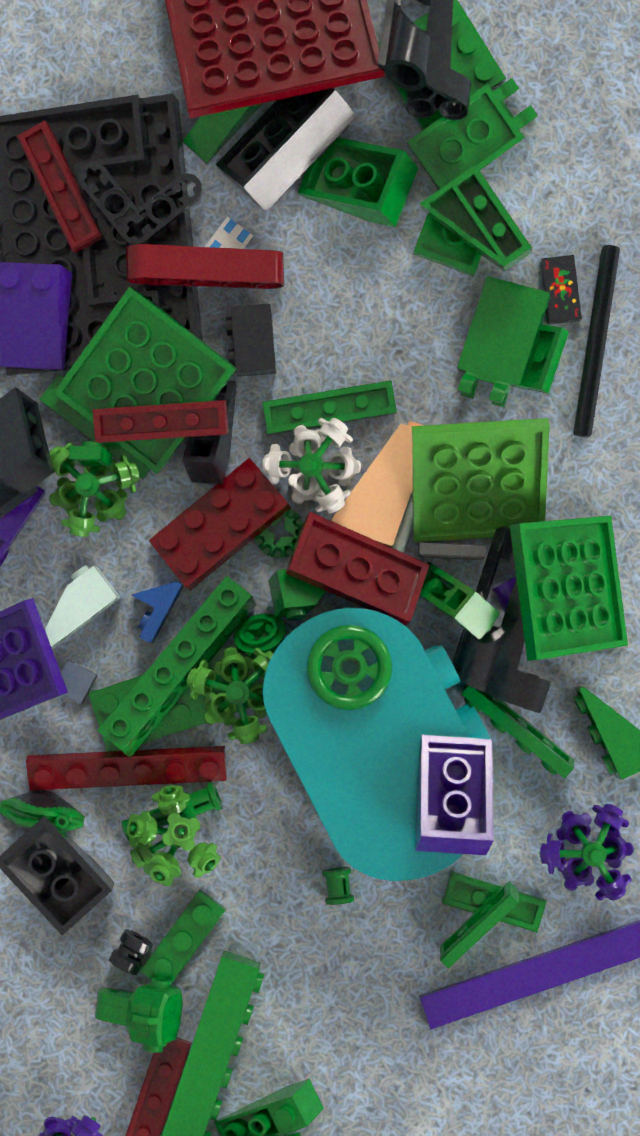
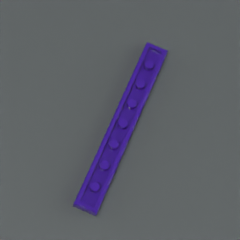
(532, 975)

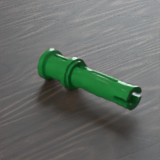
(200, 802)

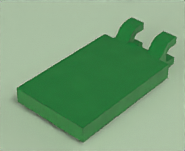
(486, 133)
(501, 338)

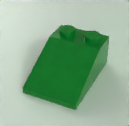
(361, 180)

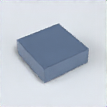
(77, 681)

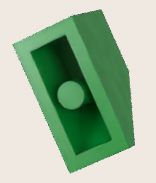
(292, 596)

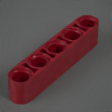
(204, 266)

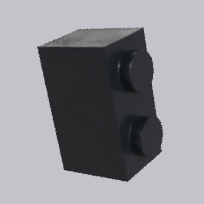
(252, 340)

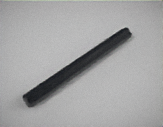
(596, 341)

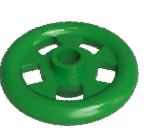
(328, 646)

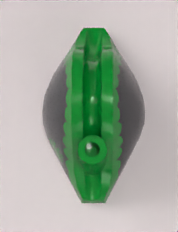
(30, 807)

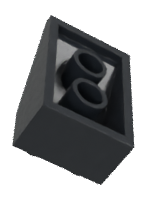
(55, 874)

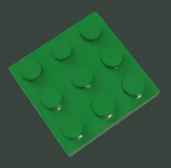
(468, 58)

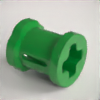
(338, 885)

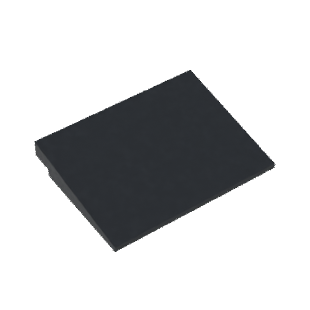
(143, 153)

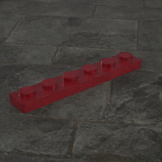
(117, 769)

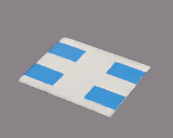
(230, 236)

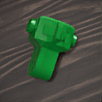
(149, 1012)

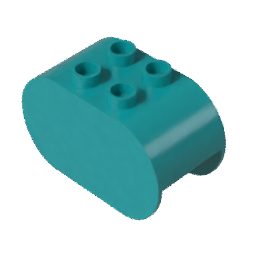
(366, 760)

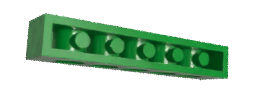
(168, 675)

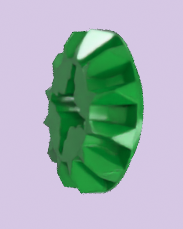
(285, 545)
(255, 627)

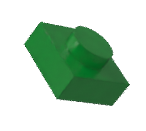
(90, 455)

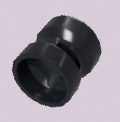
(130, 952)

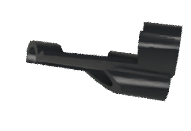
(422, 61)
(495, 658)

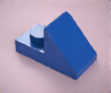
(162, 600)

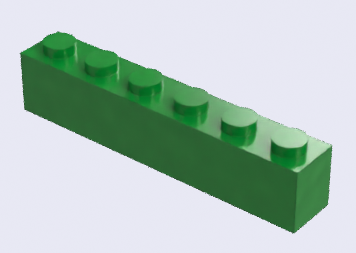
(213, 1045)

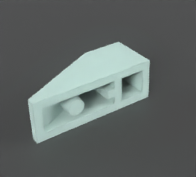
(80, 603)

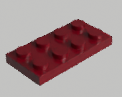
(219, 524)
(357, 568)

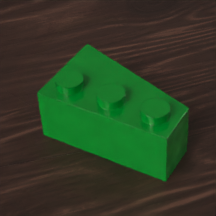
(478, 218)

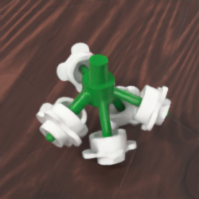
(309, 447)

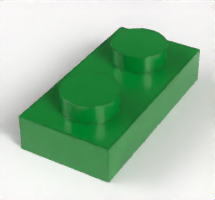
(545, 358)

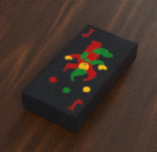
(561, 281)

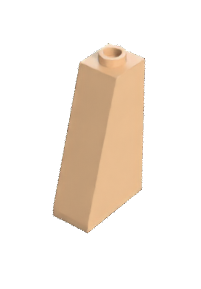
(383, 491)

